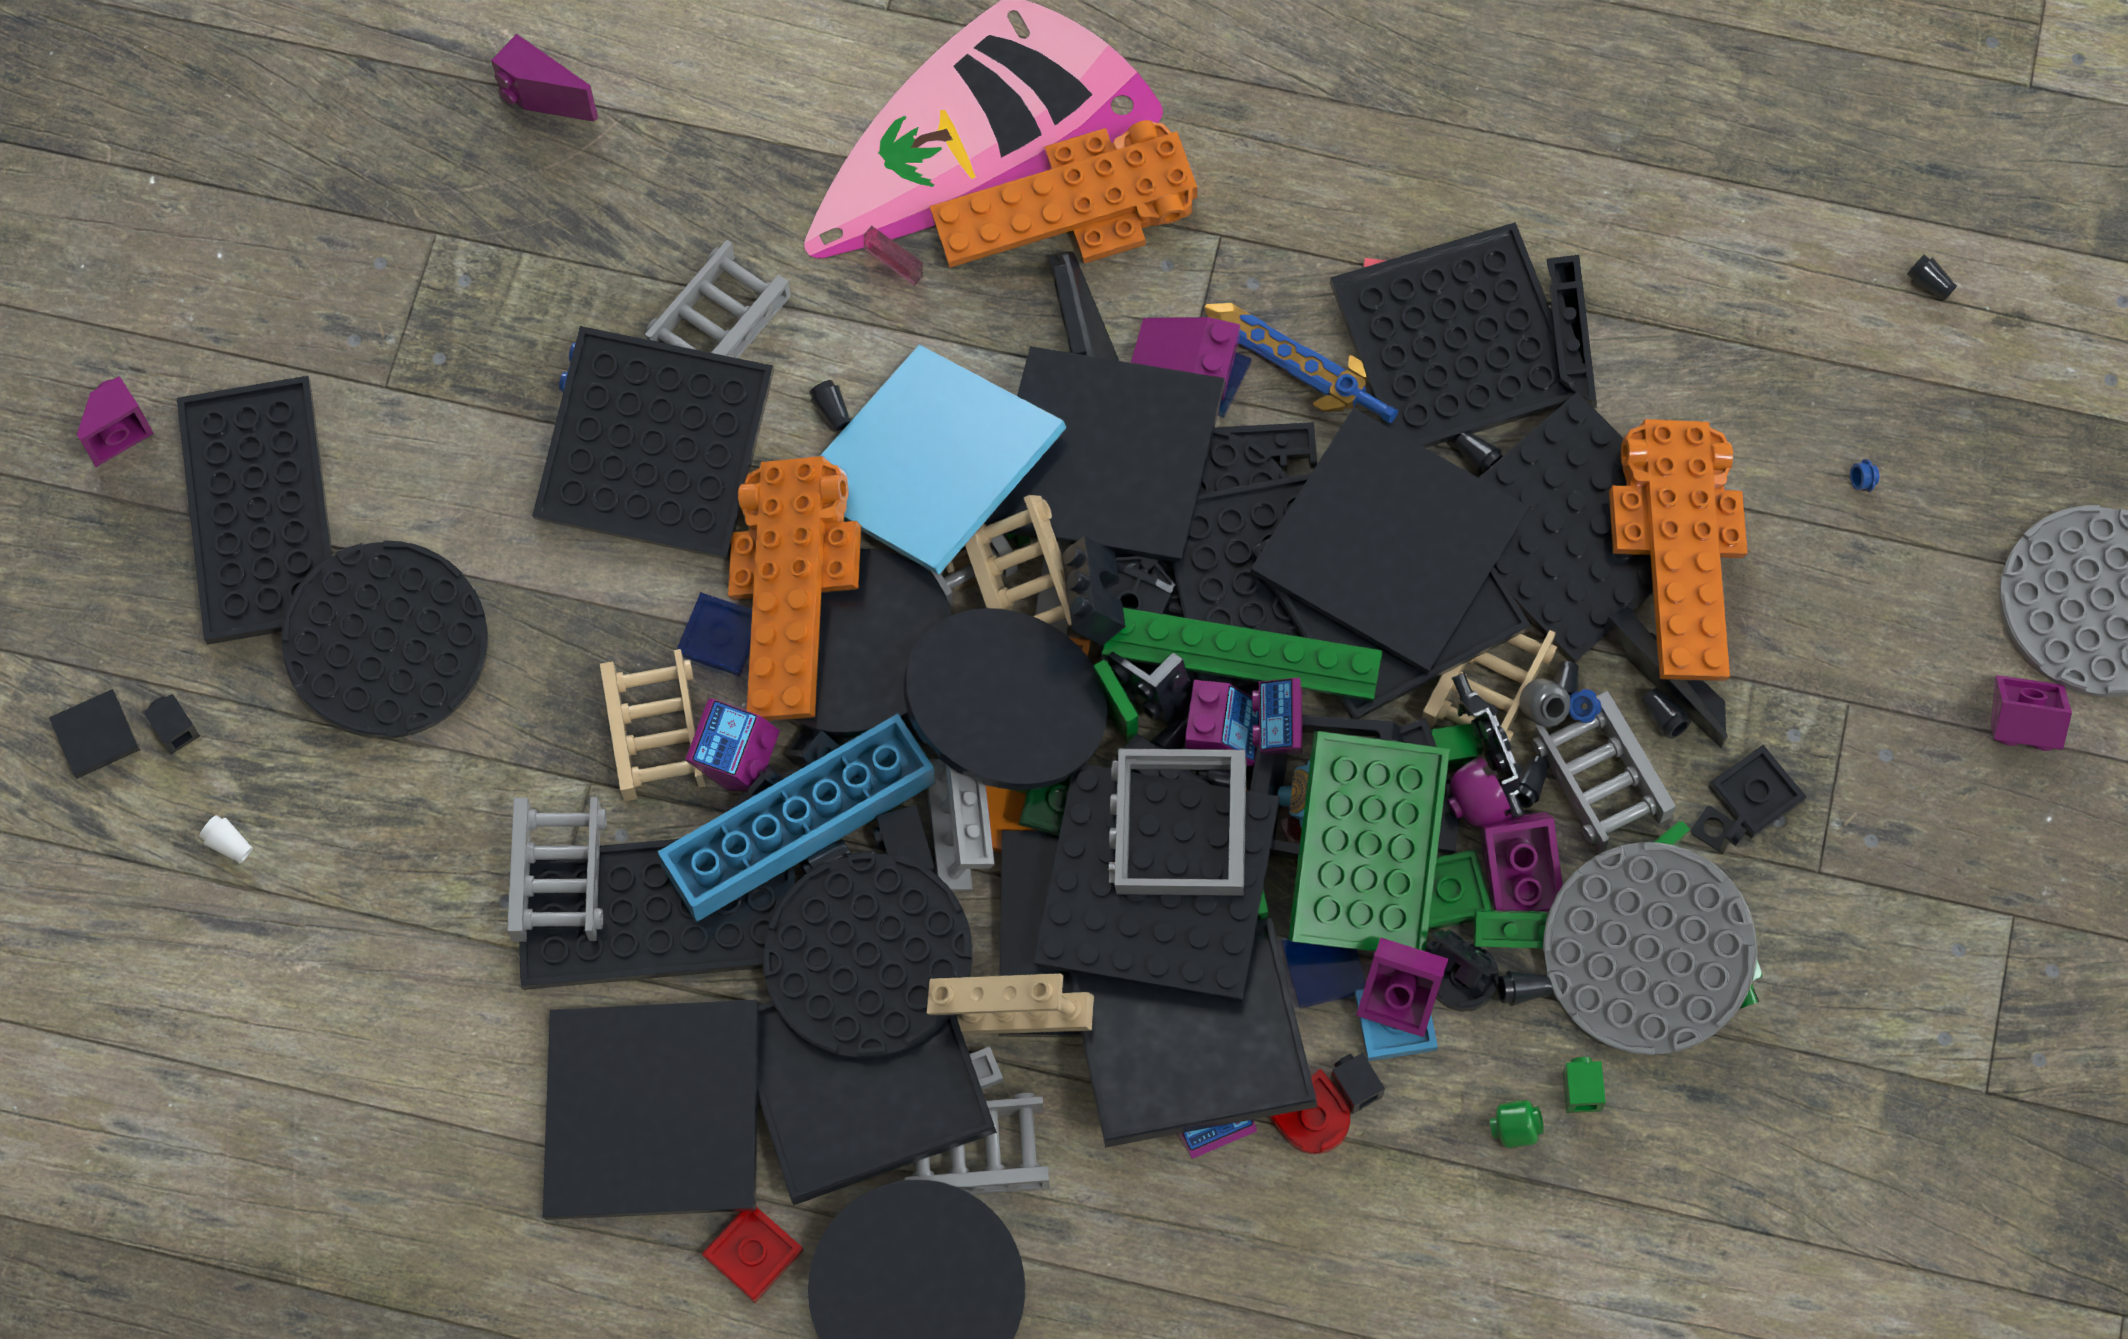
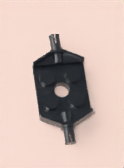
(1143, 580)
(1495, 738)

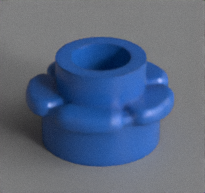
(1864, 475)
(1584, 715)

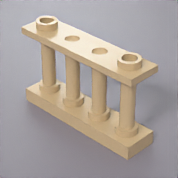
(989, 567)
(1440, 708)
(622, 714)
(1011, 1004)

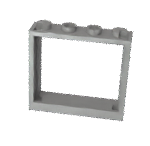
(1120, 805)

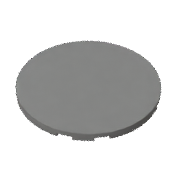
(2069, 599)
(1650, 948)

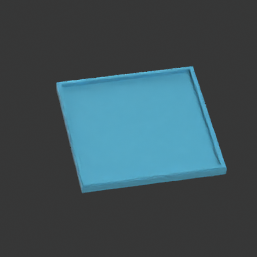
(936, 456)

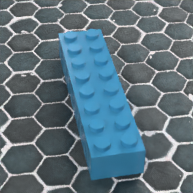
(797, 817)

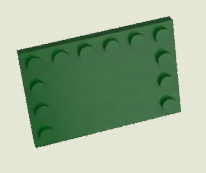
(1368, 842)

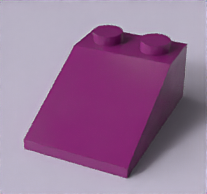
(540, 82)
(1188, 345)
(1522, 862)

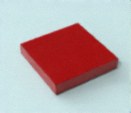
(752, 1253)

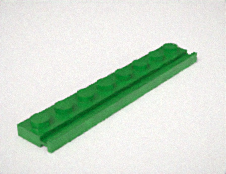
(1248, 653)

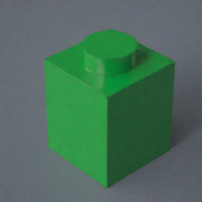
(1462, 743)
(1583, 1085)

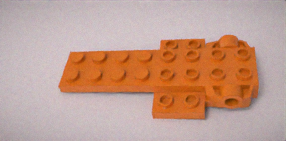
(1092, 189)
(1686, 524)
(784, 563)

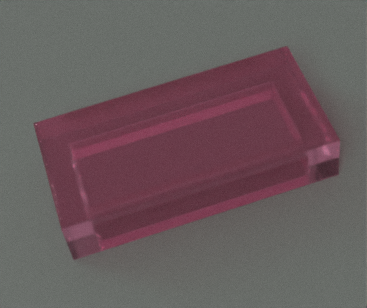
(893, 255)

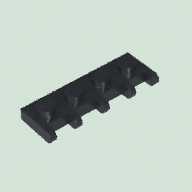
(1282, 440)

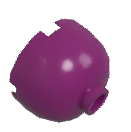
(1477, 796)

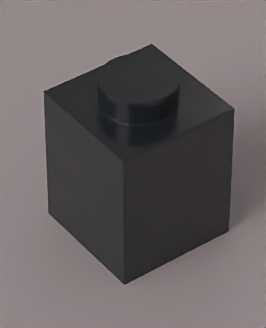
(171, 723)
(1357, 1082)

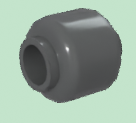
(1544, 702)

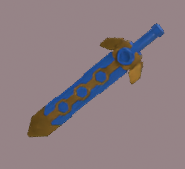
(1341, 386)

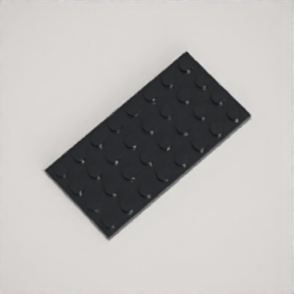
(253, 502)
(644, 924)

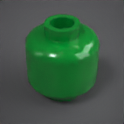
(1517, 1124)

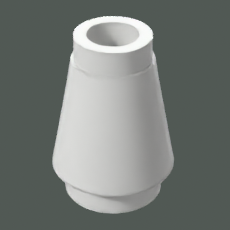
(225, 839)

